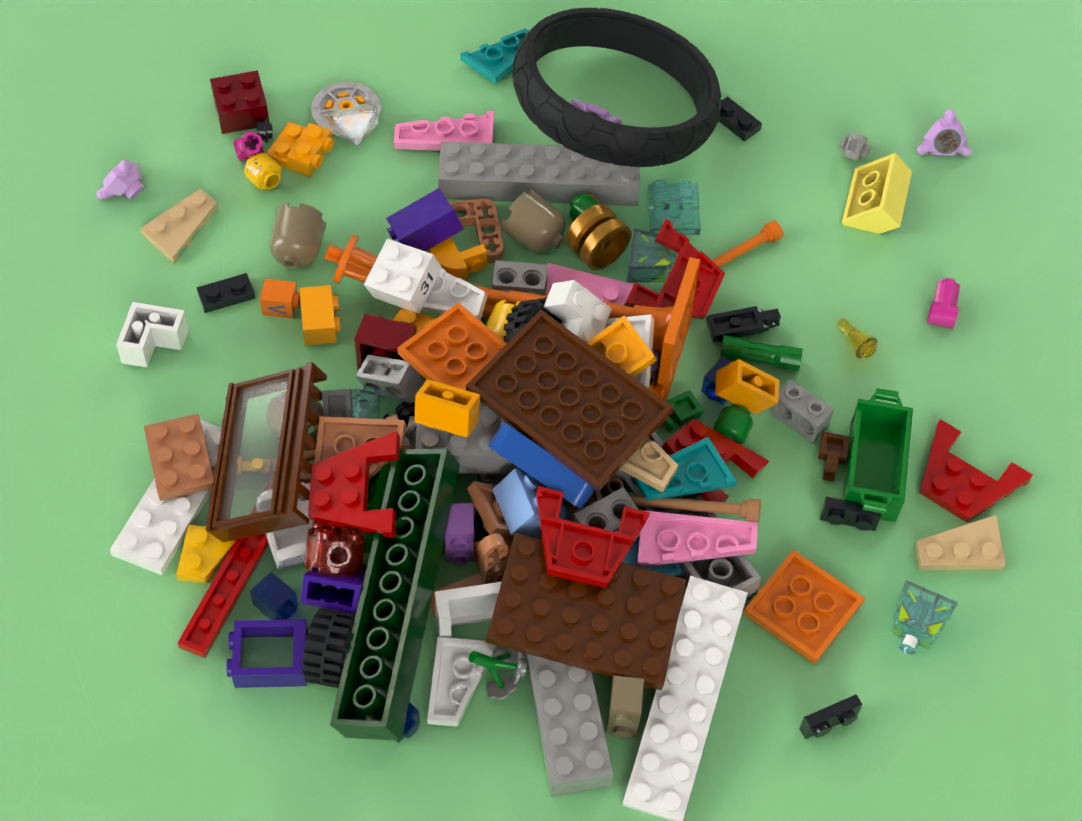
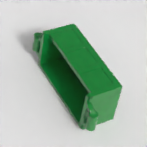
(878, 454)

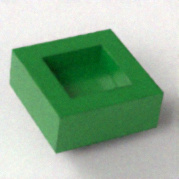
(685, 408)

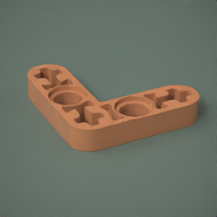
(475, 216)
(491, 565)

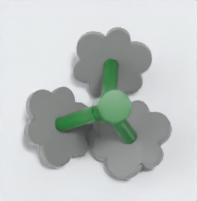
(504, 659)

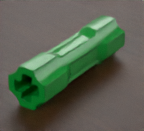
(781, 356)

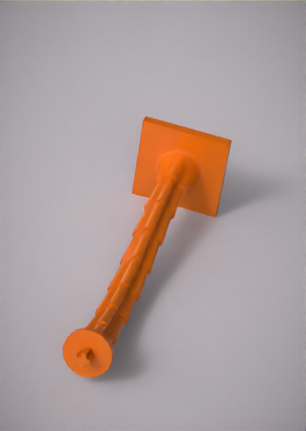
(670, 322)

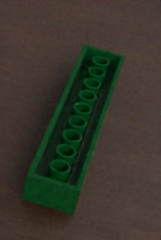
(396, 598)

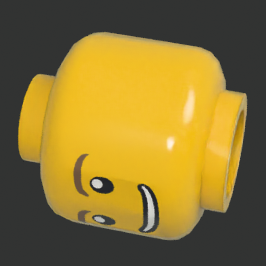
(263, 171)

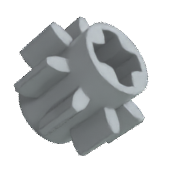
(854, 146)

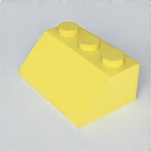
(878, 195)

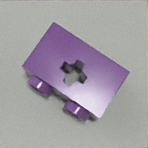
(460, 534)

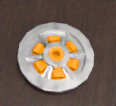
(340, 97)

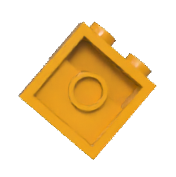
(302, 147)
(623, 347)

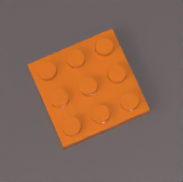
(451, 348)
(804, 606)

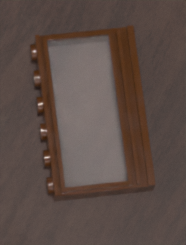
(263, 454)

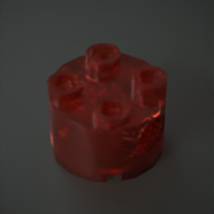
(334, 550)

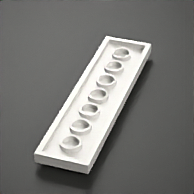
(686, 704)

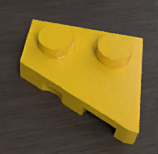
(201, 555)

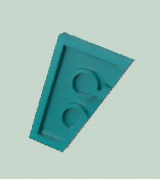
(497, 59)
(698, 471)

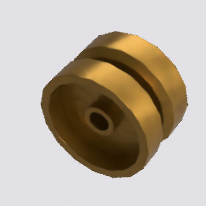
(598, 237)

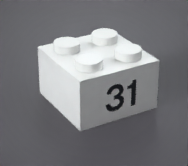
(403, 276)

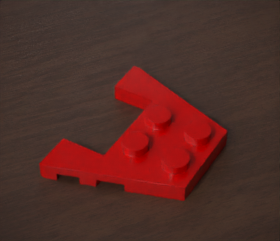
(708, 278)
(728, 449)
(960, 485)
(341, 487)
(581, 550)

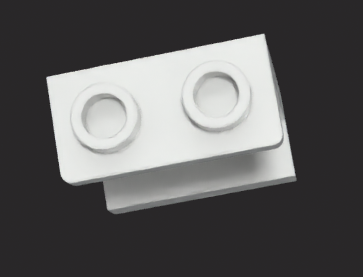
(289, 544)
(464, 606)

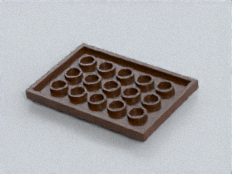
(569, 399)
(585, 626)

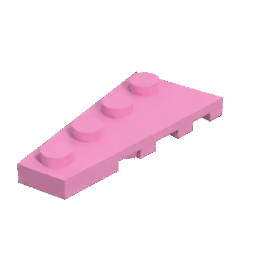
(428, 136)
(602, 287)
(687, 538)

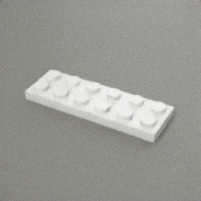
(160, 526)

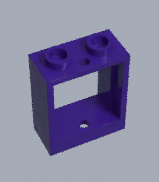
(272, 676)

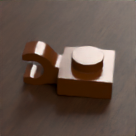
(833, 450)

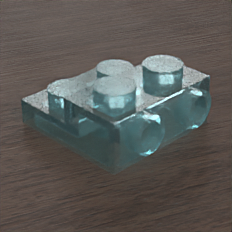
(676, 203)

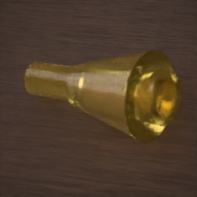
(861, 342)

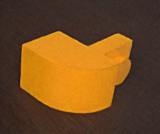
(459, 263)

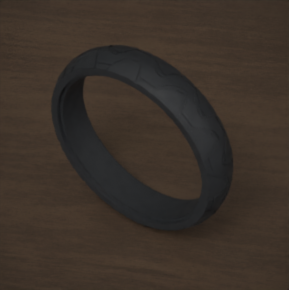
(599, 137)

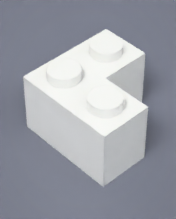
(578, 309)
(150, 327)

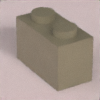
(625, 706)

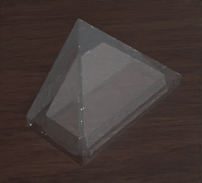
(353, 123)

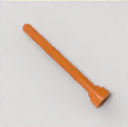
(770, 233)

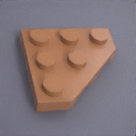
(342, 434)

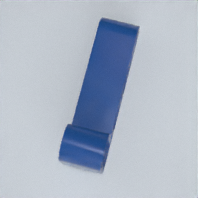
(540, 464)

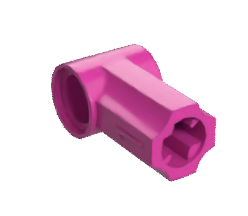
(248, 145)
(943, 308)

